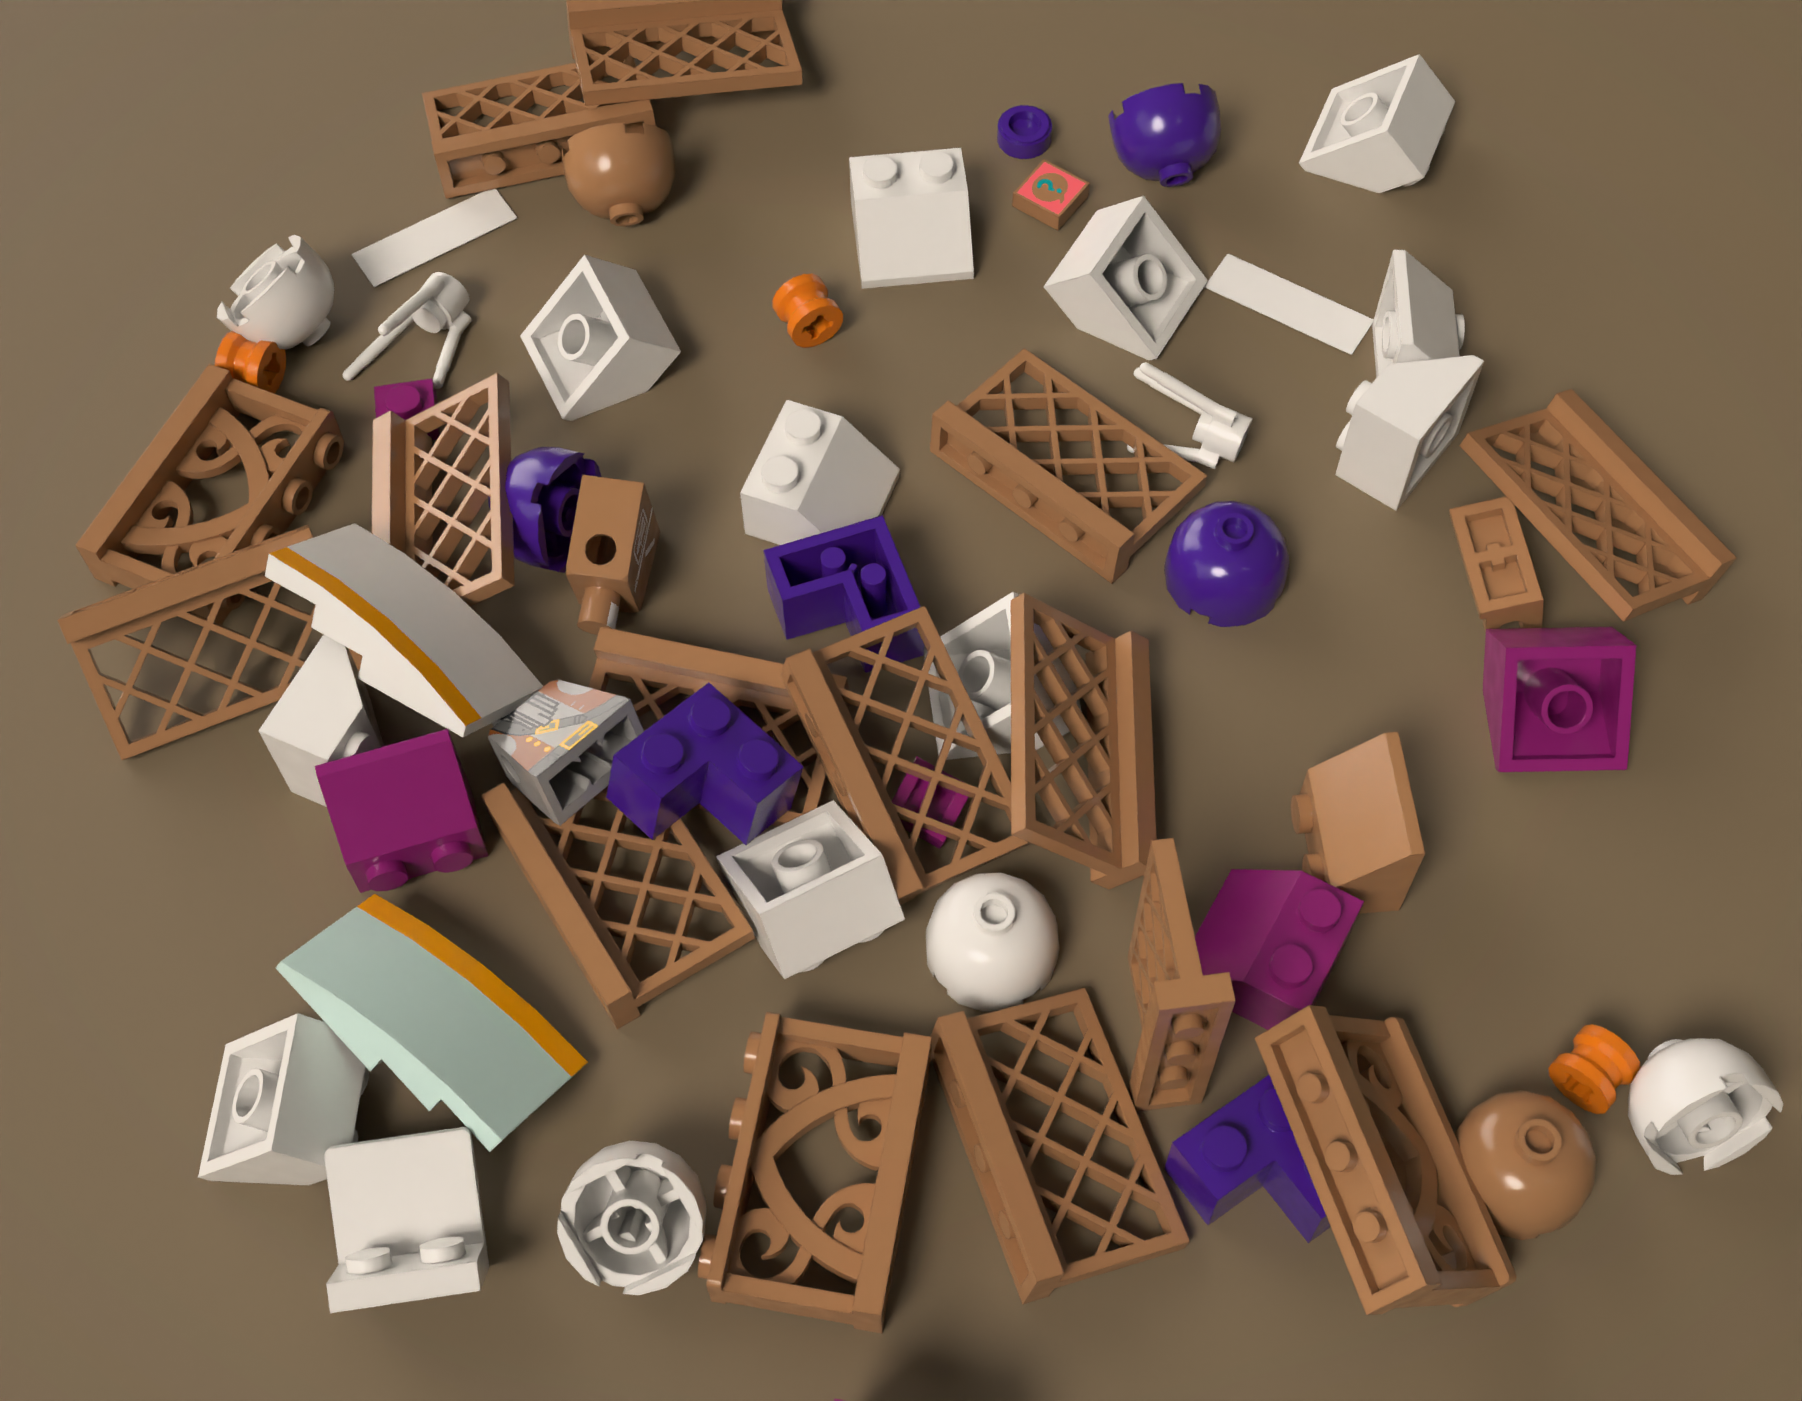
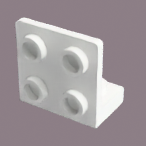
(405, 1219)

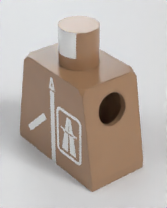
(611, 550)

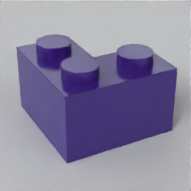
(843, 578)
(709, 757)
(1240, 1152)

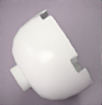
(282, 297)
(992, 941)
(1700, 1102)
(633, 1217)

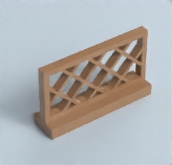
(658, 30)
(530, 150)
(403, 478)
(1036, 486)
(1630, 503)
(175, 597)
(687, 668)
(1113, 739)
(850, 761)
(577, 916)
(1177, 1005)
(1004, 1170)

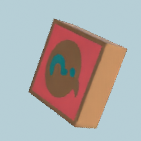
(1050, 194)

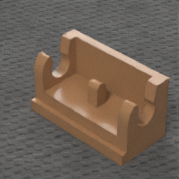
(1498, 563)

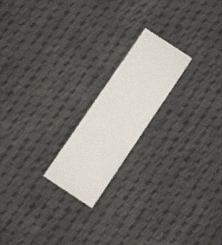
(433, 236)
(1289, 304)

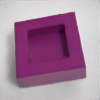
(406, 399)
(943, 807)

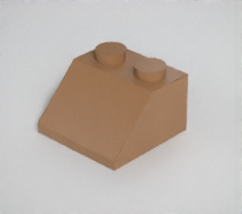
(1361, 823)

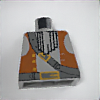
(563, 745)

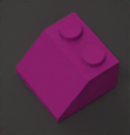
(1559, 698)
(402, 811)
(1275, 939)

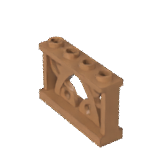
(206, 420)
(1384, 1161)
(858, 1257)

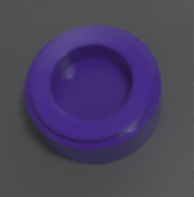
(1024, 132)

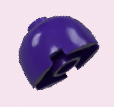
(1167, 132)
(543, 501)
(1227, 563)

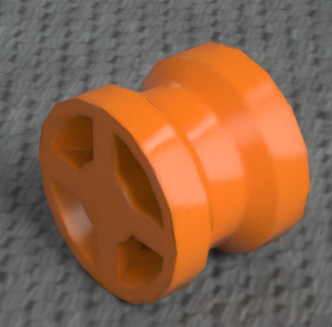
(807, 310)
(252, 362)
(1594, 1069)

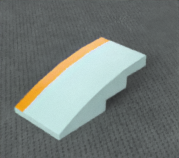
(432, 1017)

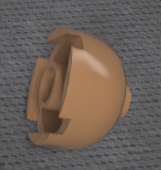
(619, 172)
(1528, 1162)

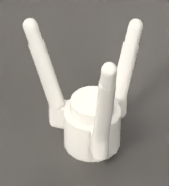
(433, 308)
(1218, 428)

